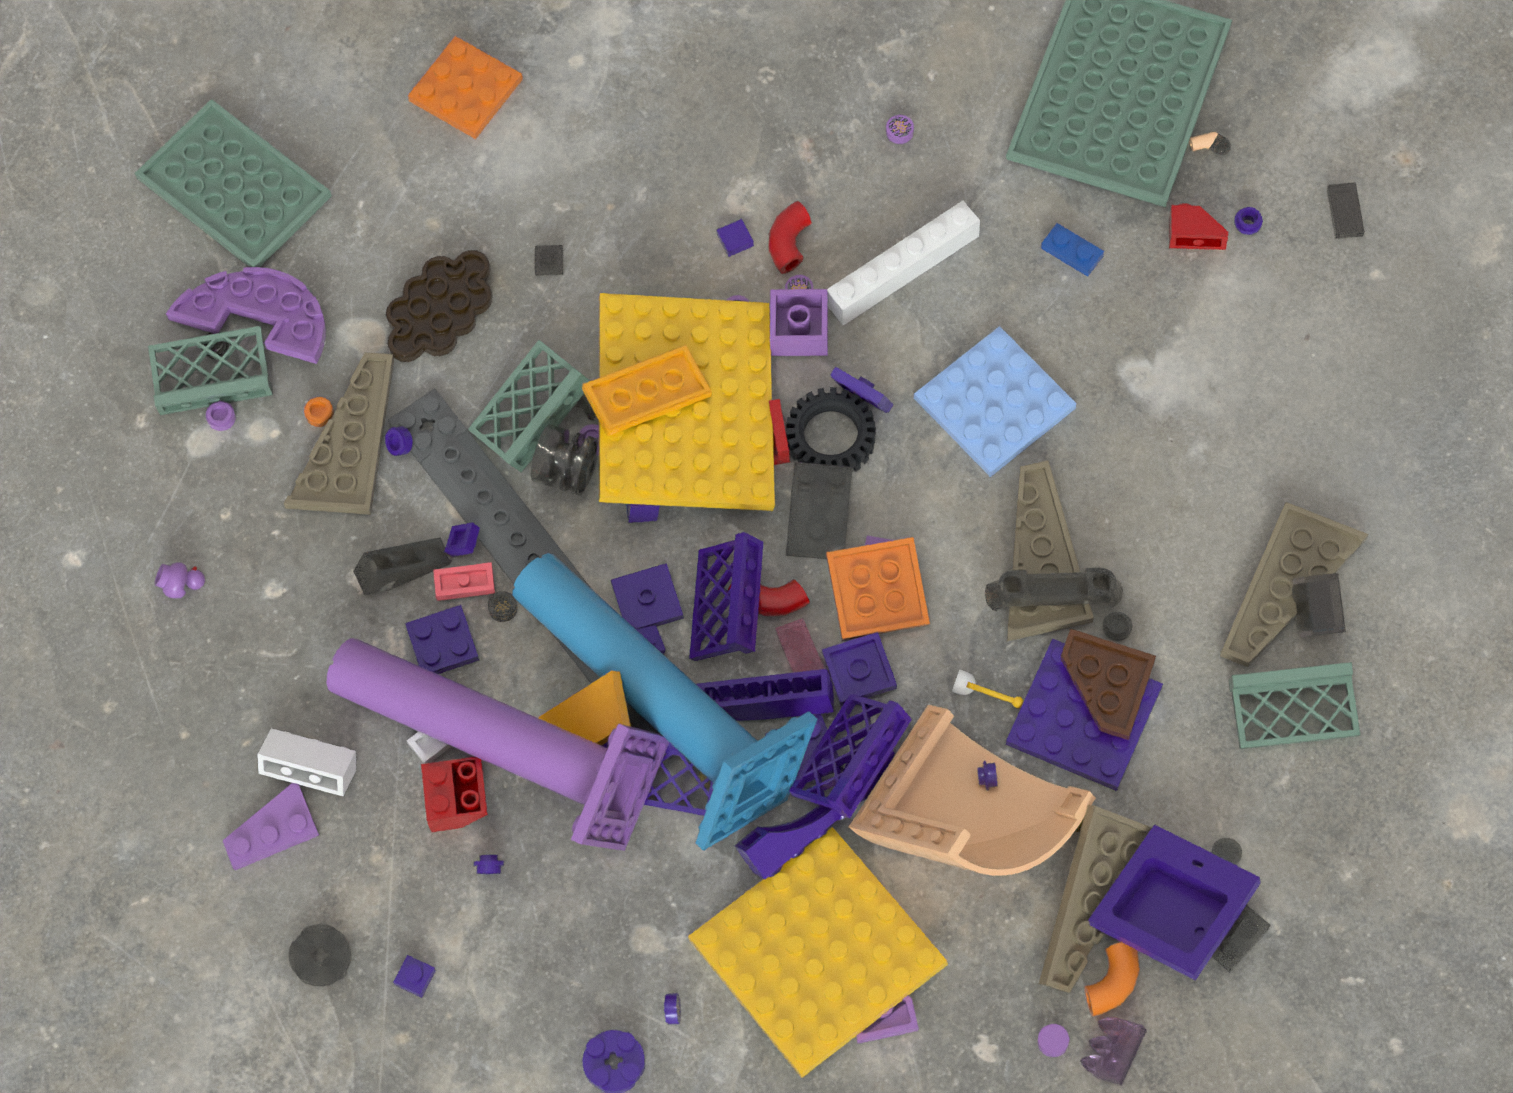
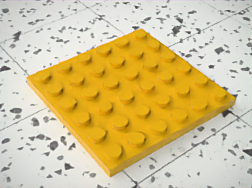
(817, 952)

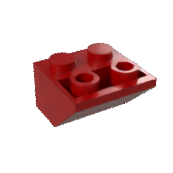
(453, 793)

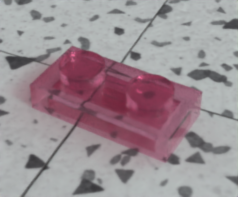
(798, 646)

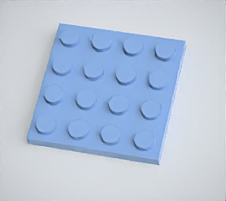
(995, 401)

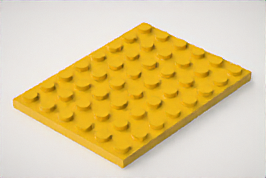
(712, 449)

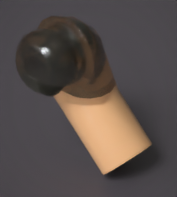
(1211, 141)

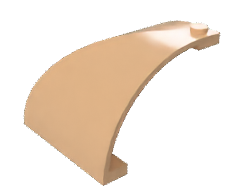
(938, 811)

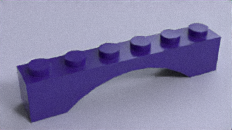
(772, 846)

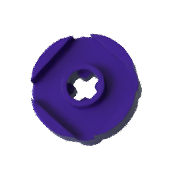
(599, 1050)

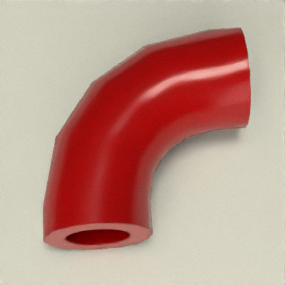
(783, 237)
(782, 599)

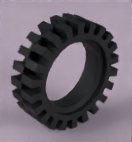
(833, 402)

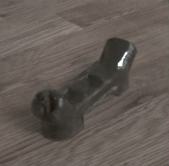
(1025, 589)

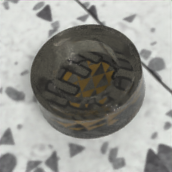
(502, 606)

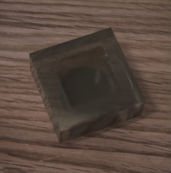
(549, 260)

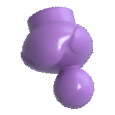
(174, 577)

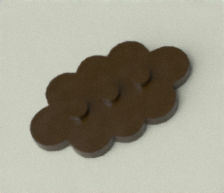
(439, 306)

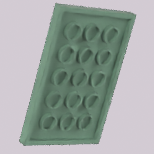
(233, 185)

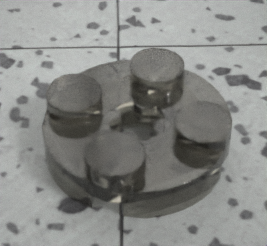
(307, 944)

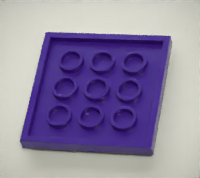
(1062, 732)

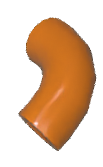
(1118, 981)

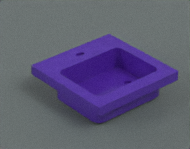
(1173, 906)

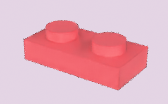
(464, 581)

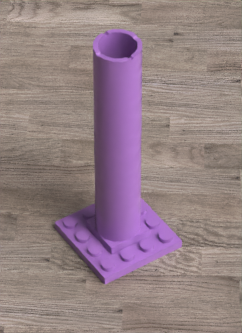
(605, 780)

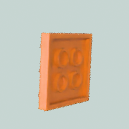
(465, 87)
(877, 588)

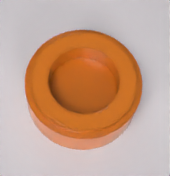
(318, 411)

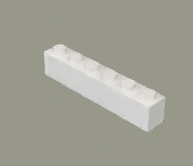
(903, 262)

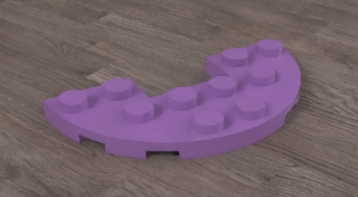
(260, 296)

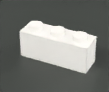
(307, 762)

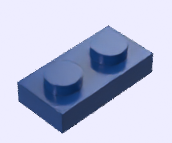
(1072, 249)

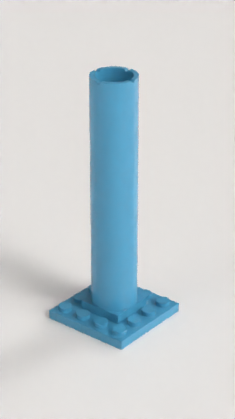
(746, 773)

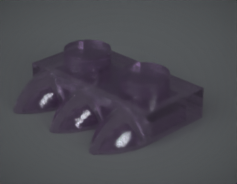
(1114, 1050)

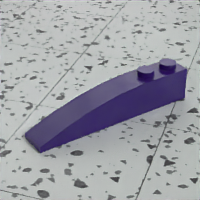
(773, 695)

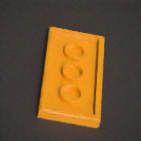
(646, 390)
(593, 710)

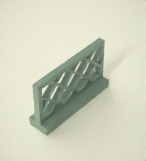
(205, 394)
(552, 412)
(1293, 679)

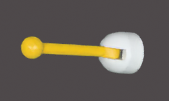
(966, 684)

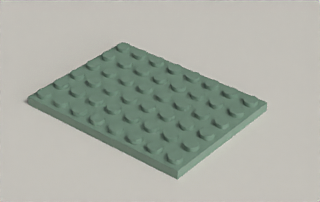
(1120, 94)

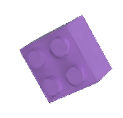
(799, 322)

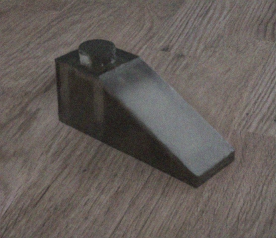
(397, 565)

